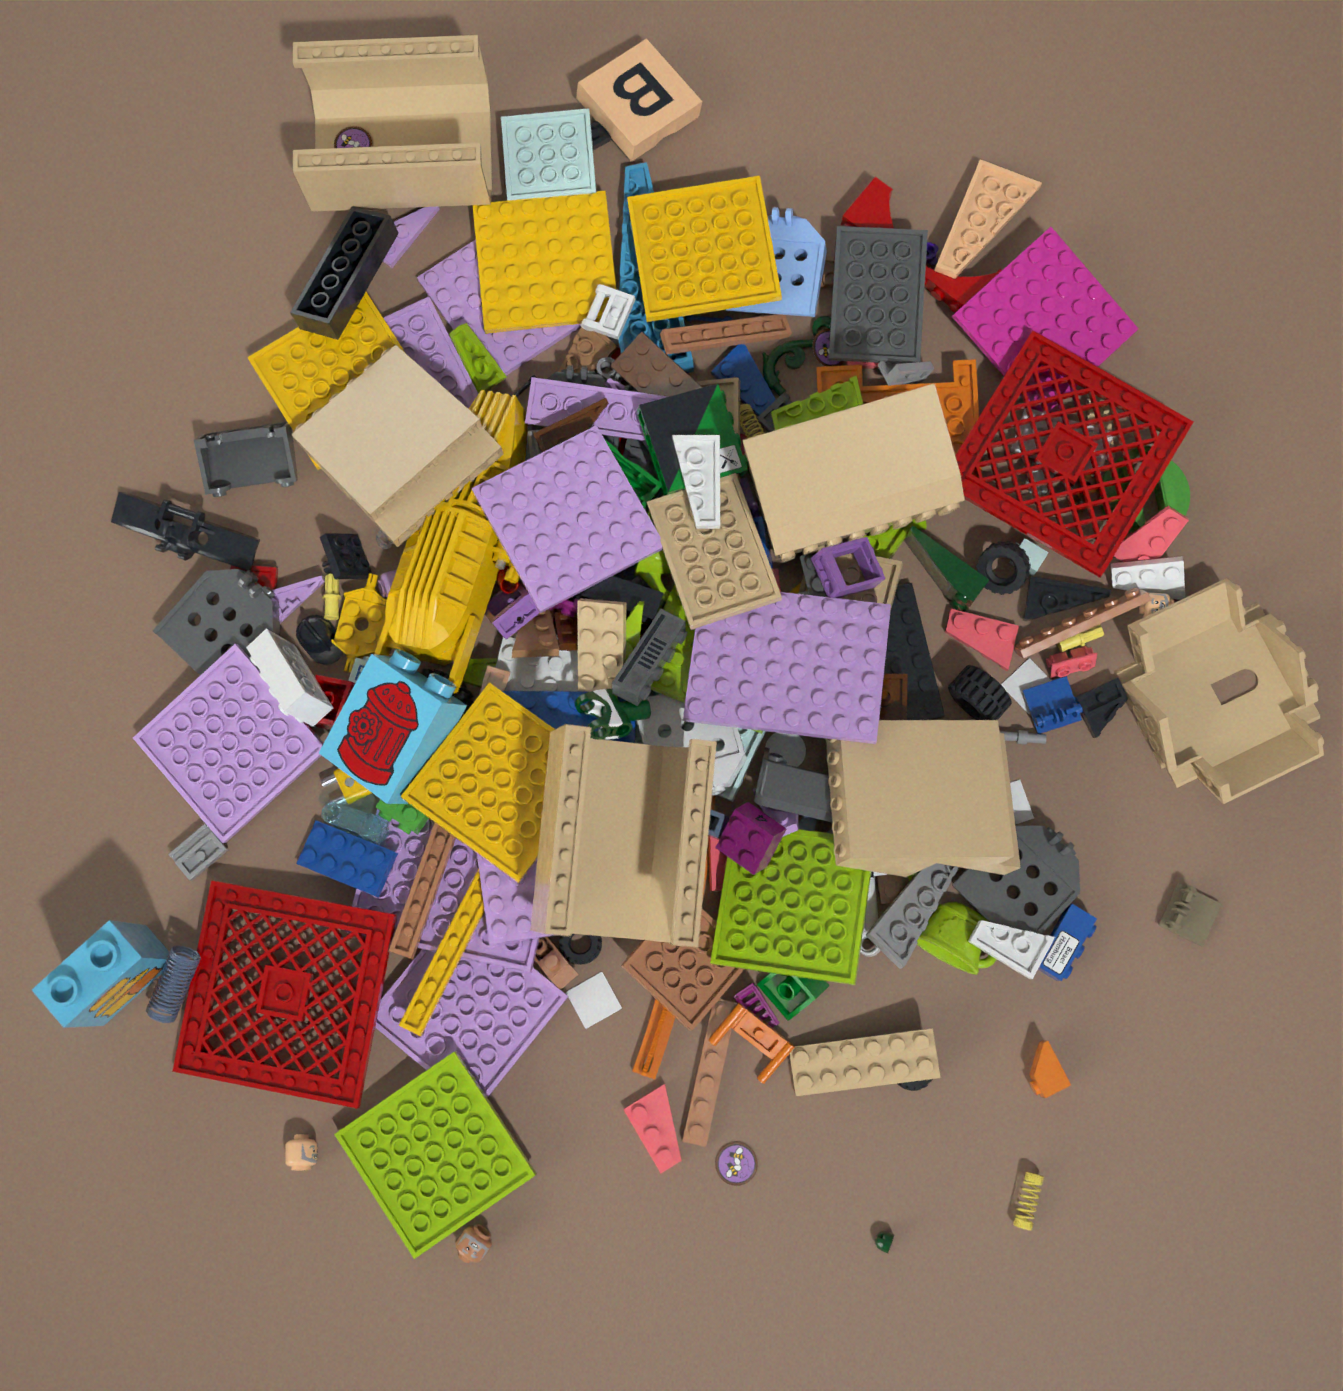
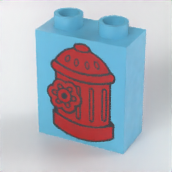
(392, 724)

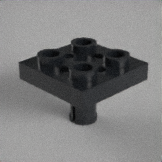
(344, 556)

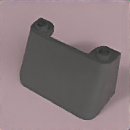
(246, 457)

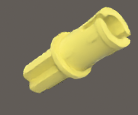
(331, 598)
(1081, 638)

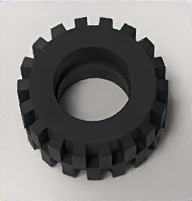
(979, 694)

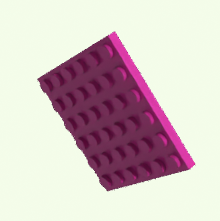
(1052, 295)

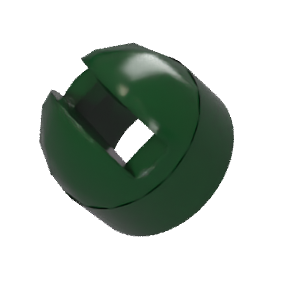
(884, 1241)

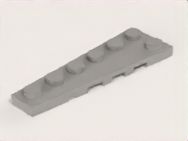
(909, 913)

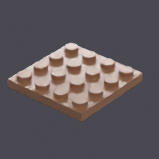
(682, 974)

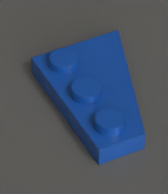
(752, 384)

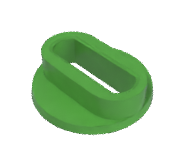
(1170, 490)

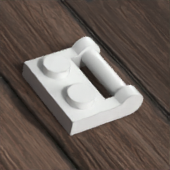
(614, 315)

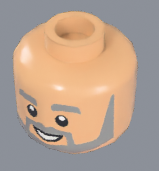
(1157, 602)
(301, 1153)

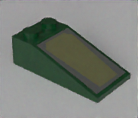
(953, 576)

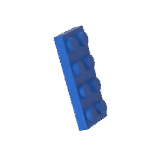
(347, 858)

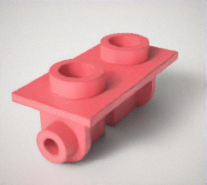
(1082, 660)

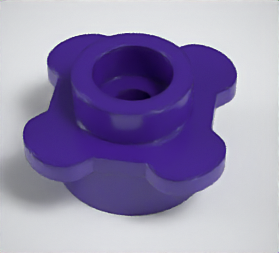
(932, 249)

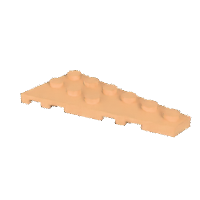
(986, 208)

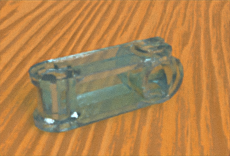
(355, 822)

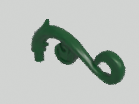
(794, 362)

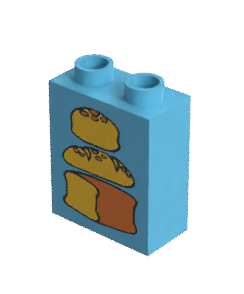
(103, 975)

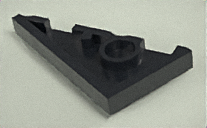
(1053, 596)

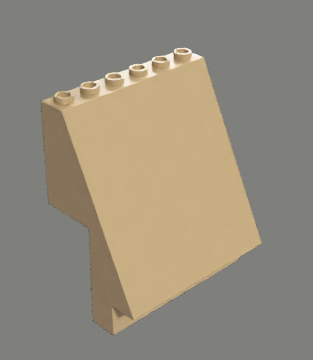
(397, 443)
(923, 798)

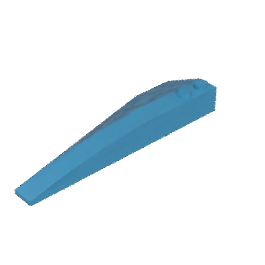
(638, 183)

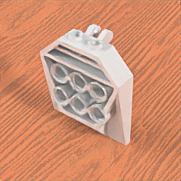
(669, 714)

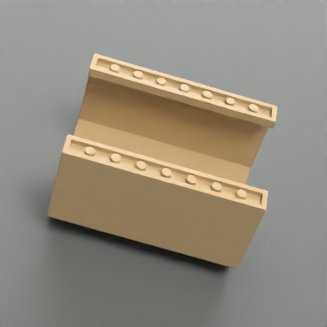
(425, 118)
(855, 472)
(623, 838)

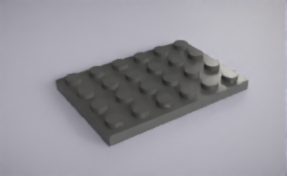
(878, 295)

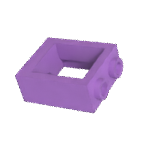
(831, 576)
(506, 618)

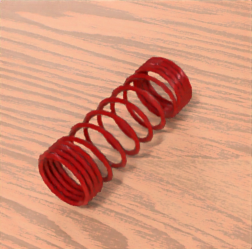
(503, 585)

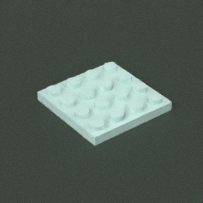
(548, 154)

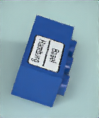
(1067, 945)

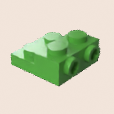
(406, 815)

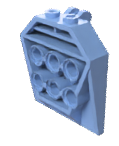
(794, 239)

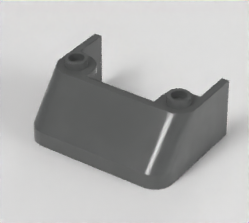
(792, 788)

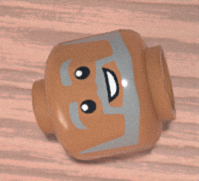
(473, 1243)

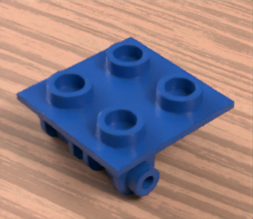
(1052, 705)

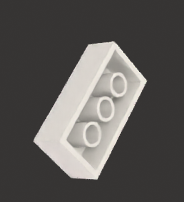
(289, 678)

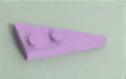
(409, 229)
(293, 595)

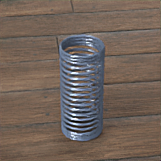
(169, 986)

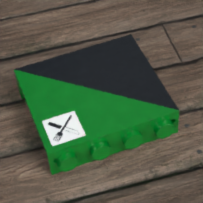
(689, 413)

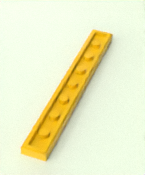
(445, 960)

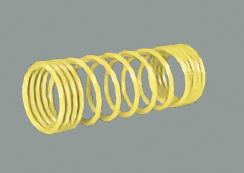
(747, 416)
(1021, 1222)

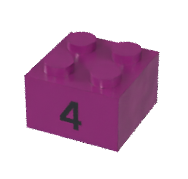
(750, 838)

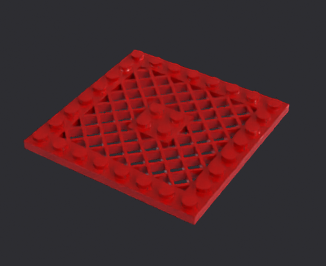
(1068, 452)
(285, 994)

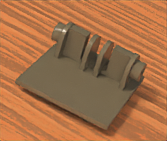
(1190, 914)

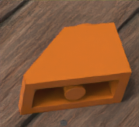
(1047, 1072)

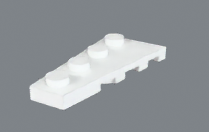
(701, 475)

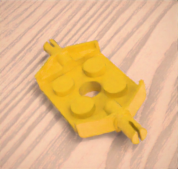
(359, 605)

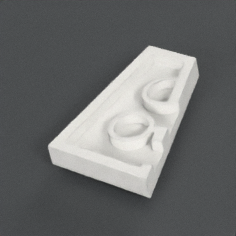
(1152, 575)
(1013, 947)

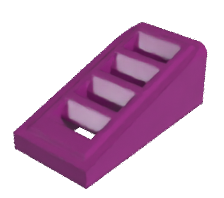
(752, 988)

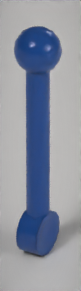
(703, 318)

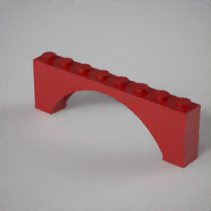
(873, 211)

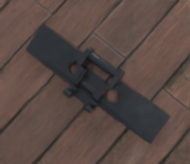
(222, 543)

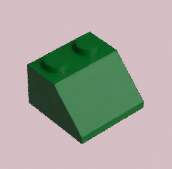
(791, 993)

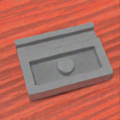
(198, 852)

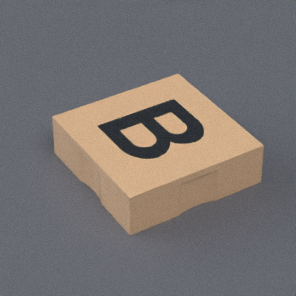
(639, 99)

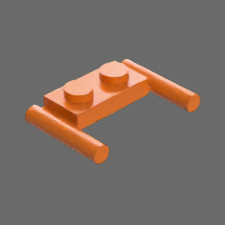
(758, 1034)

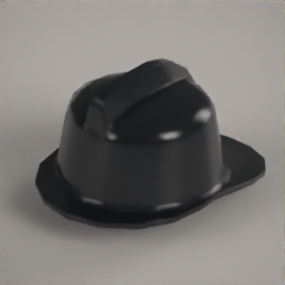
(315, 637)

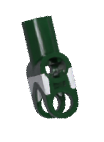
(612, 714)

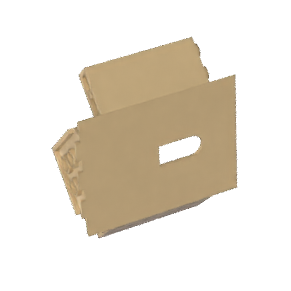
(1171, 693)

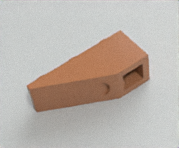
(554, 963)

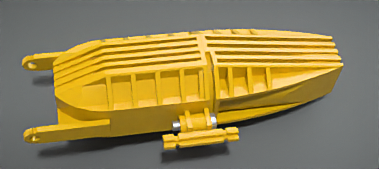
(454, 558)

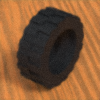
(1012, 552)

